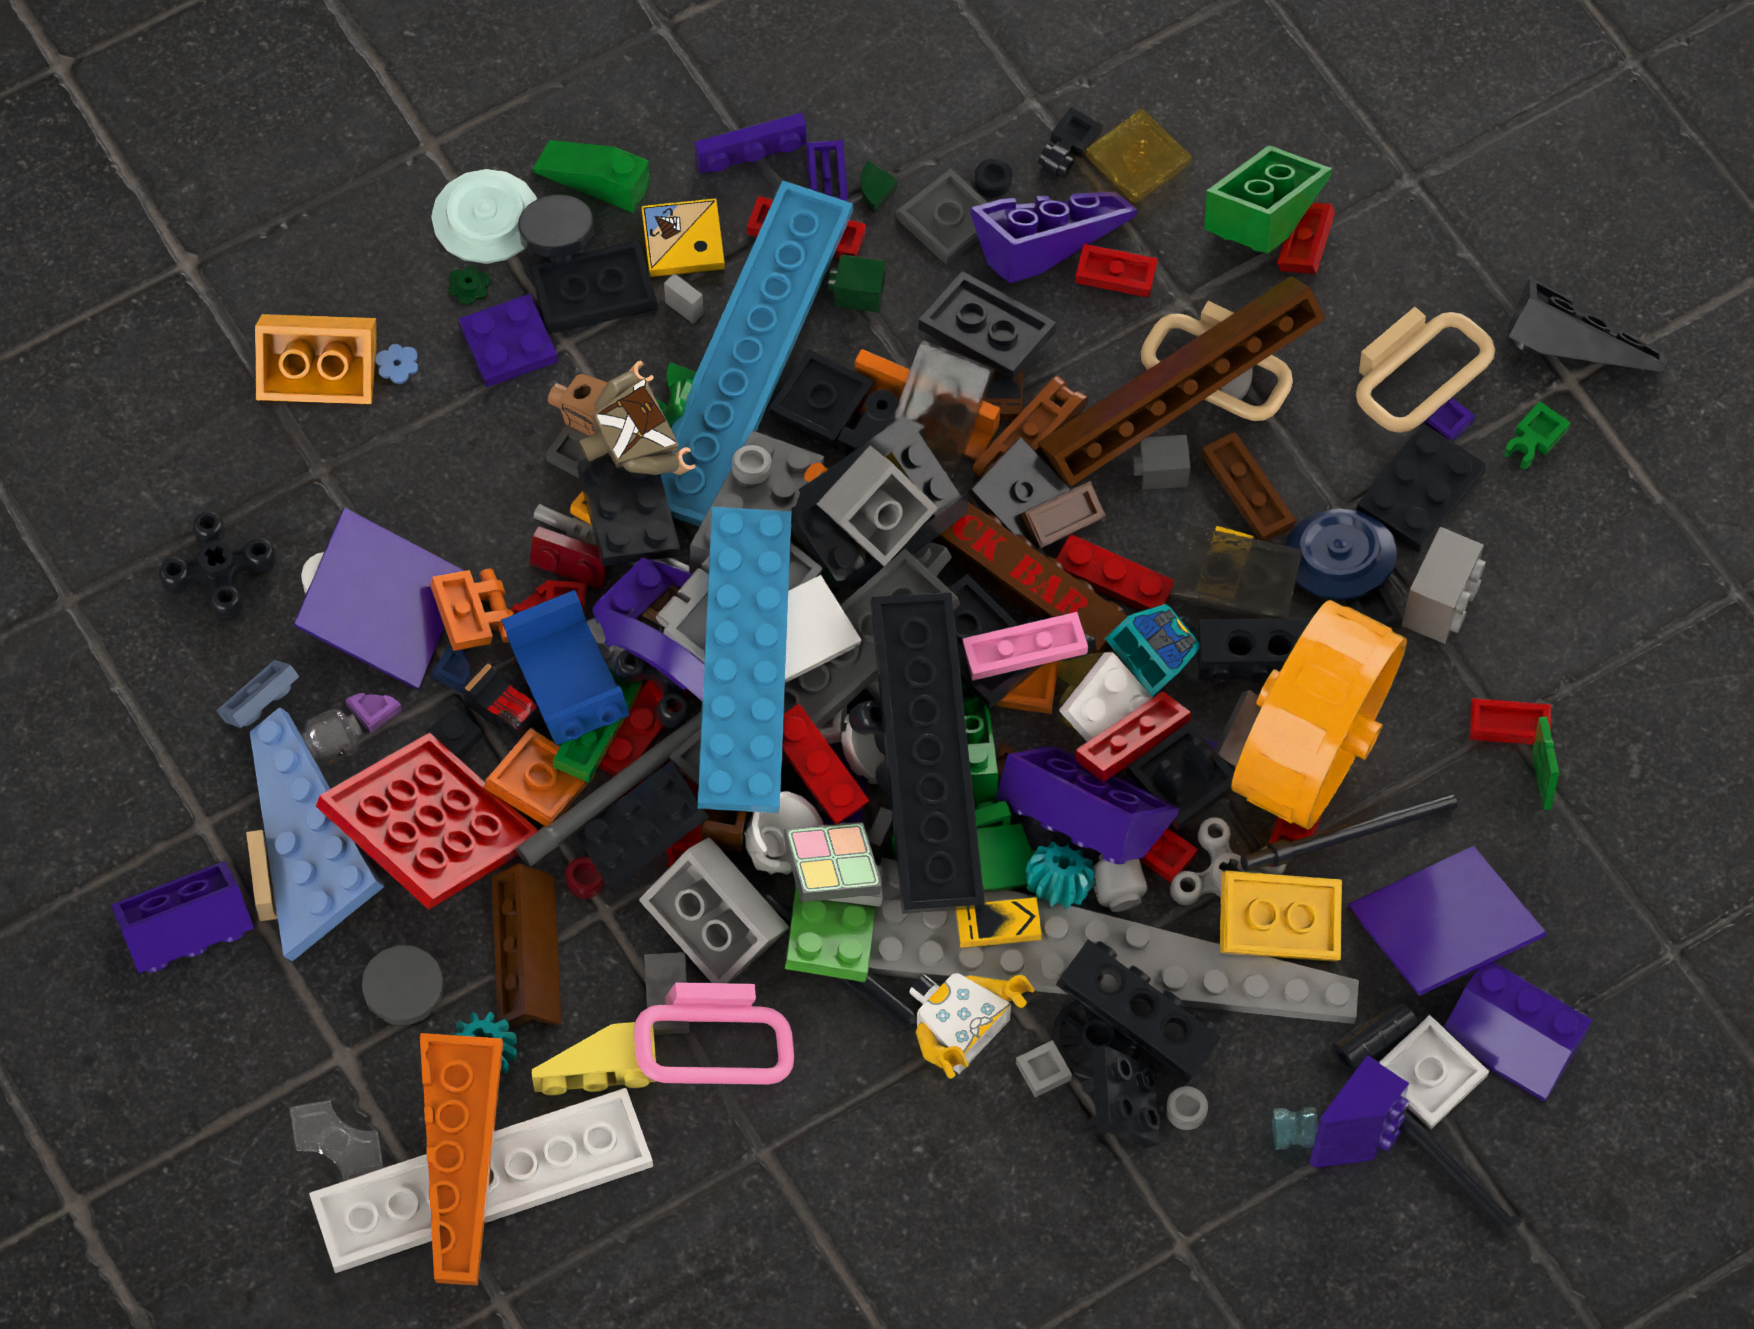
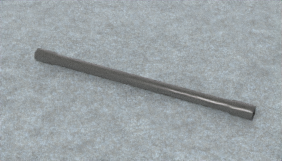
(550, 836)

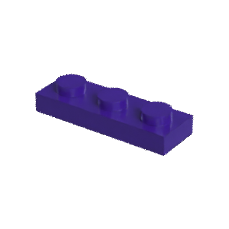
(750, 143)

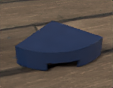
(453, 669)

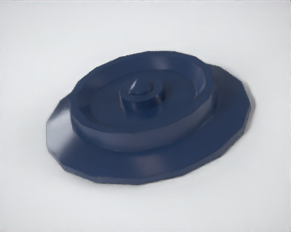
(1343, 554)

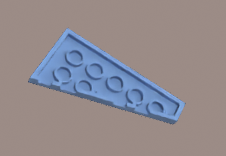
(313, 864)

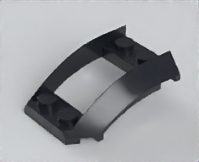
(826, 539)

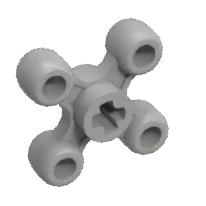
(1221, 859)

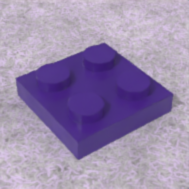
(508, 340)

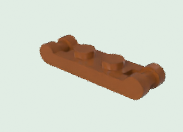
(1035, 421)

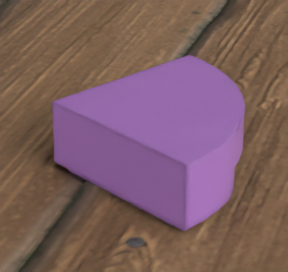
(373, 709)

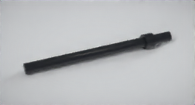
(1282, 851)

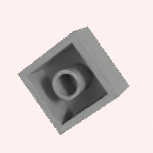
(877, 505)
(1444, 586)

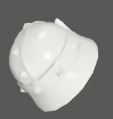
(766, 832)

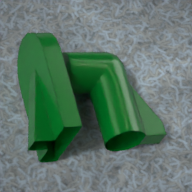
(677, 401)

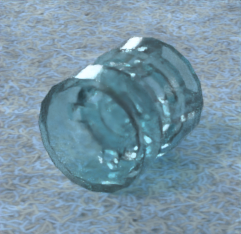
(1294, 1127)

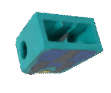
(1155, 645)

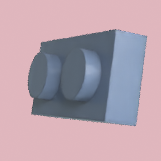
(266, 686)

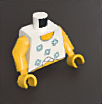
(963, 1016)

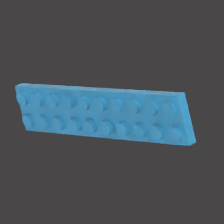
(753, 342)

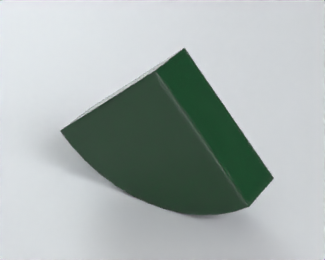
(876, 185)

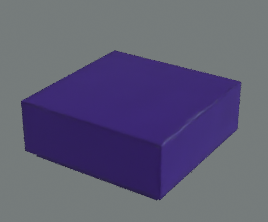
(1450, 420)

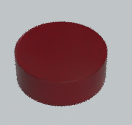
(583, 878)

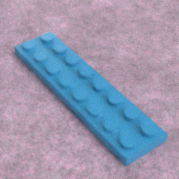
(744, 660)

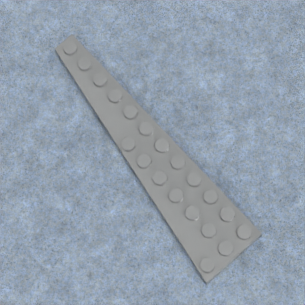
(1184, 965)

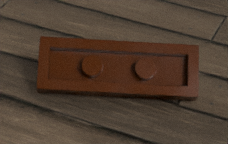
(1248, 487)

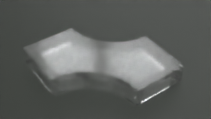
(322, 1131)

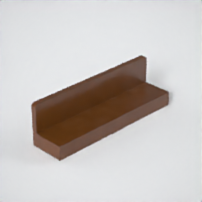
(526, 946)

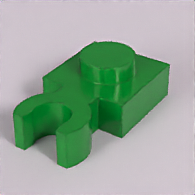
(1538, 431)

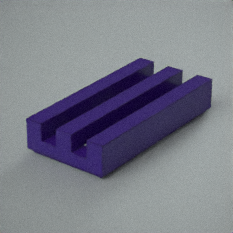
(824, 147)

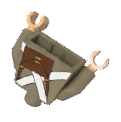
(633, 428)

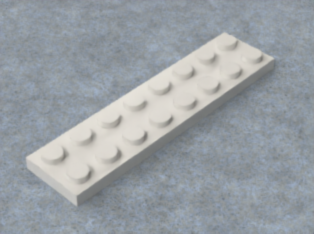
(528, 1167)

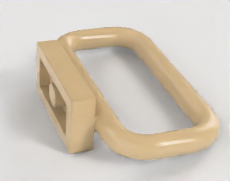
(1211, 316)
(1401, 343)

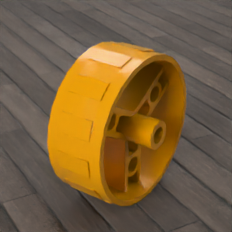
(1318, 714)

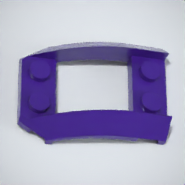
(627, 602)

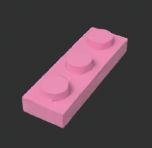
(1024, 646)

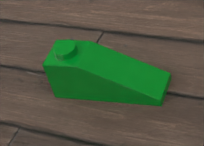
(596, 171)

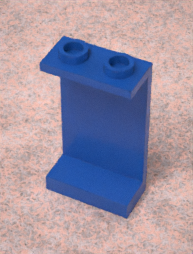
(564, 668)

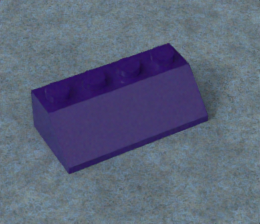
(1071, 800)

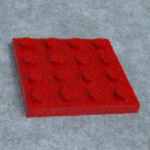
(427, 820)

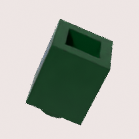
(858, 283)

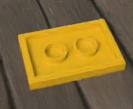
(1280, 916)

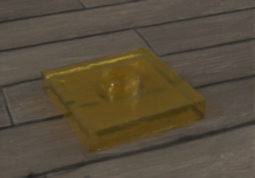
(1138, 156)

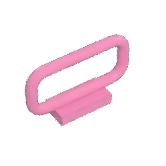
(713, 1004)

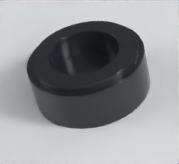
(993, 177)

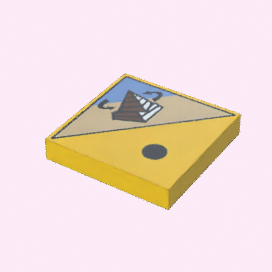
(683, 237)

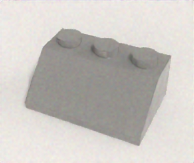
(713, 912)

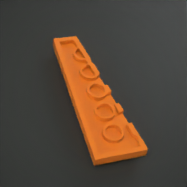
(460, 1118)

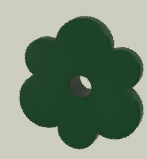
(468, 285)

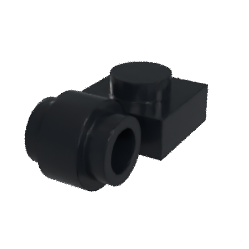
(1071, 135)

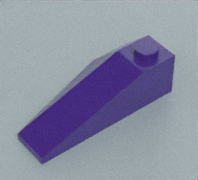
(1036, 236)

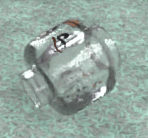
(331, 736)

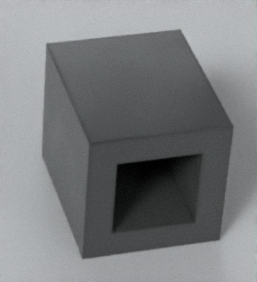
(1162, 462)

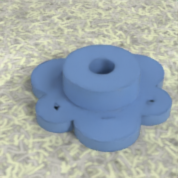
(396, 355)

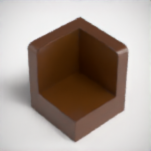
(726, 828)

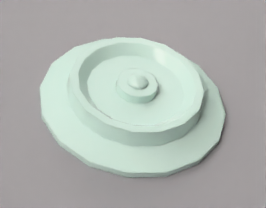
(480, 215)

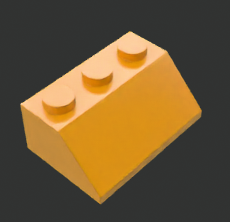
(315, 358)

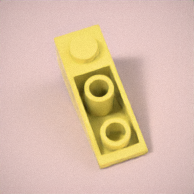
(594, 1063)

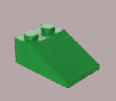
(1264, 198)

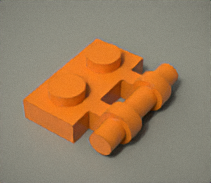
(463, 612)

